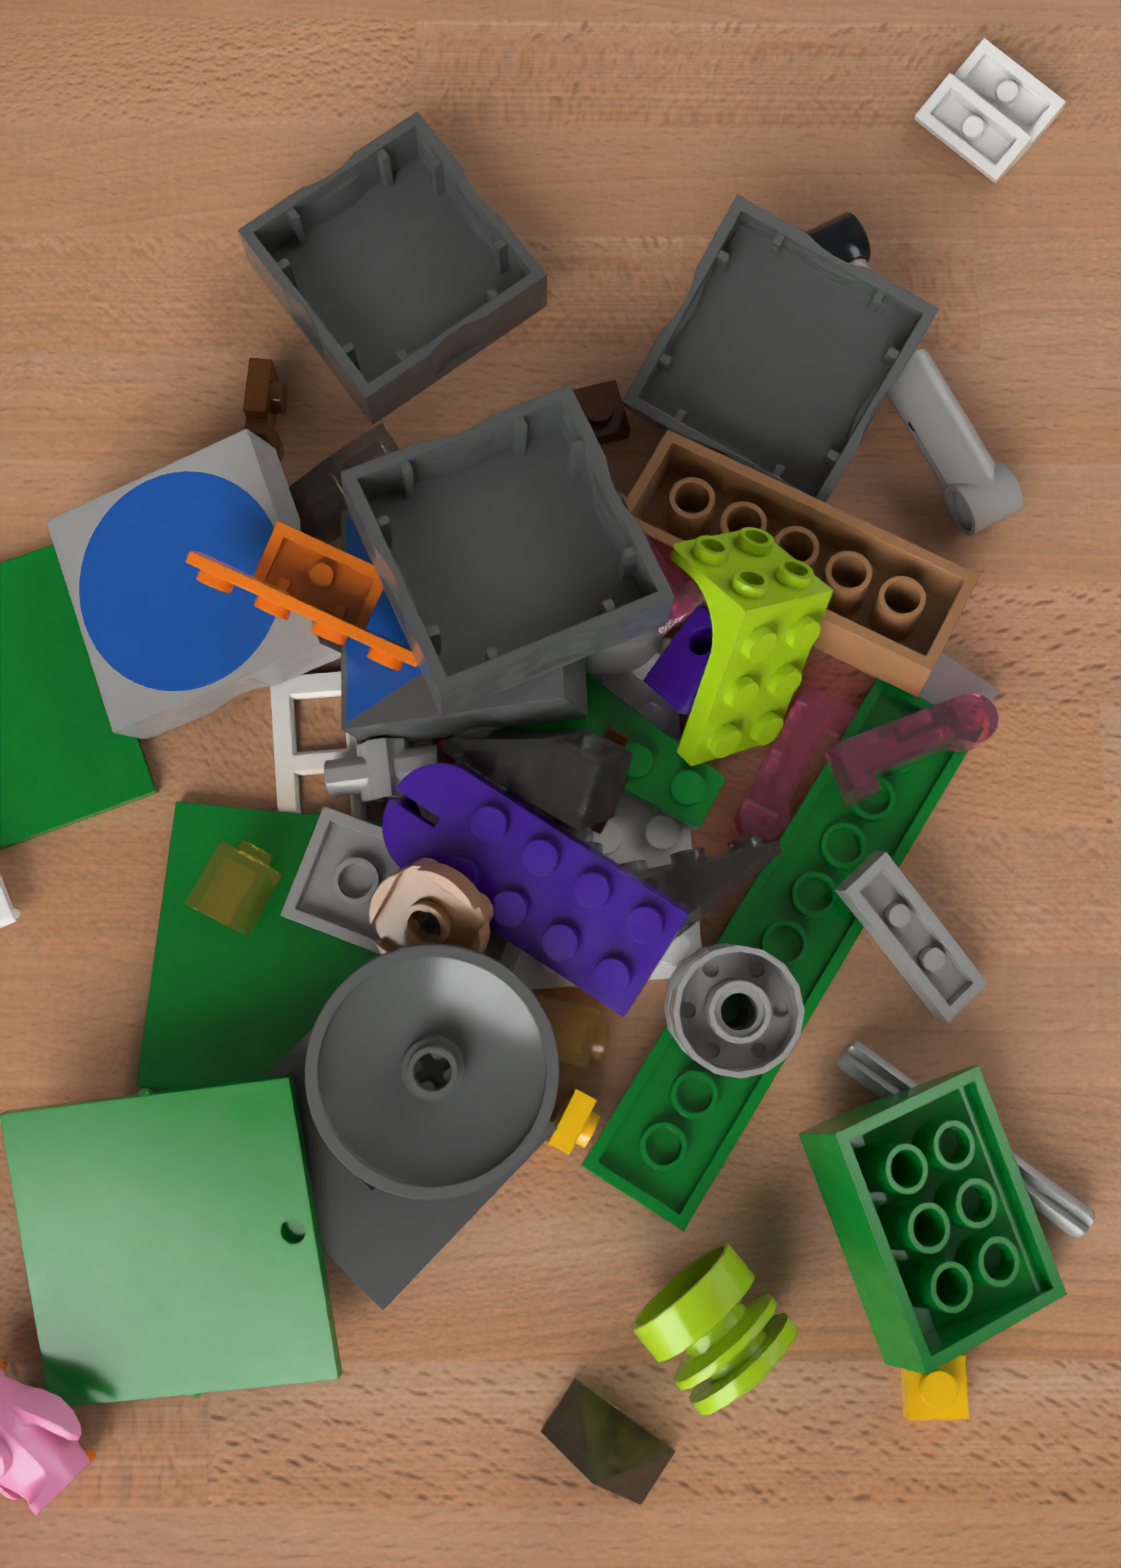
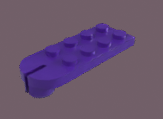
(544, 883)

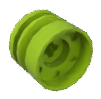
(725, 1341)

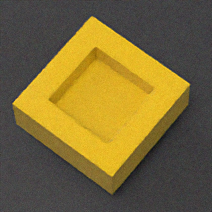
(575, 1122)
(937, 1394)

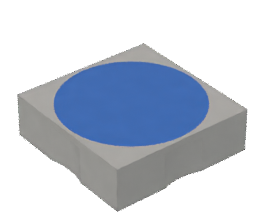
(153, 631)

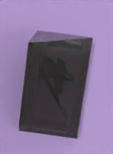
(606, 1443)

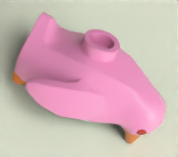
(37, 1443)

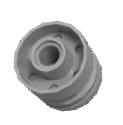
(768, 1017)

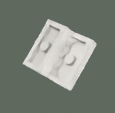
(990, 111)

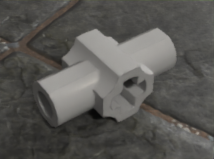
(377, 768)

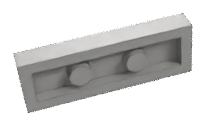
(911, 936)

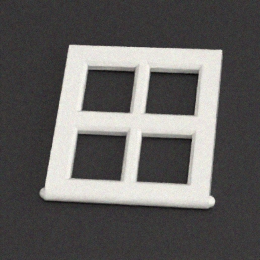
(290, 762)

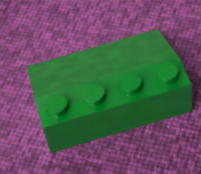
(933, 1219)

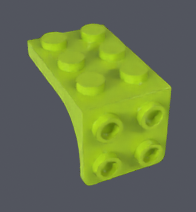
(763, 627)

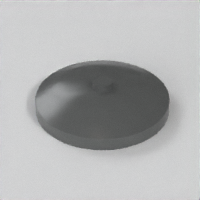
(432, 1071)

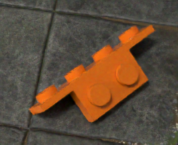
(316, 582)

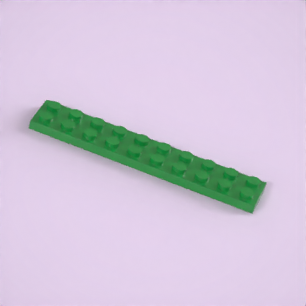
(678, 1115)

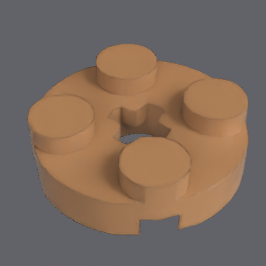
(434, 889)

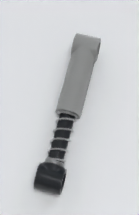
(974, 484)

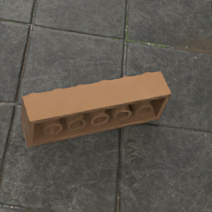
(889, 596)

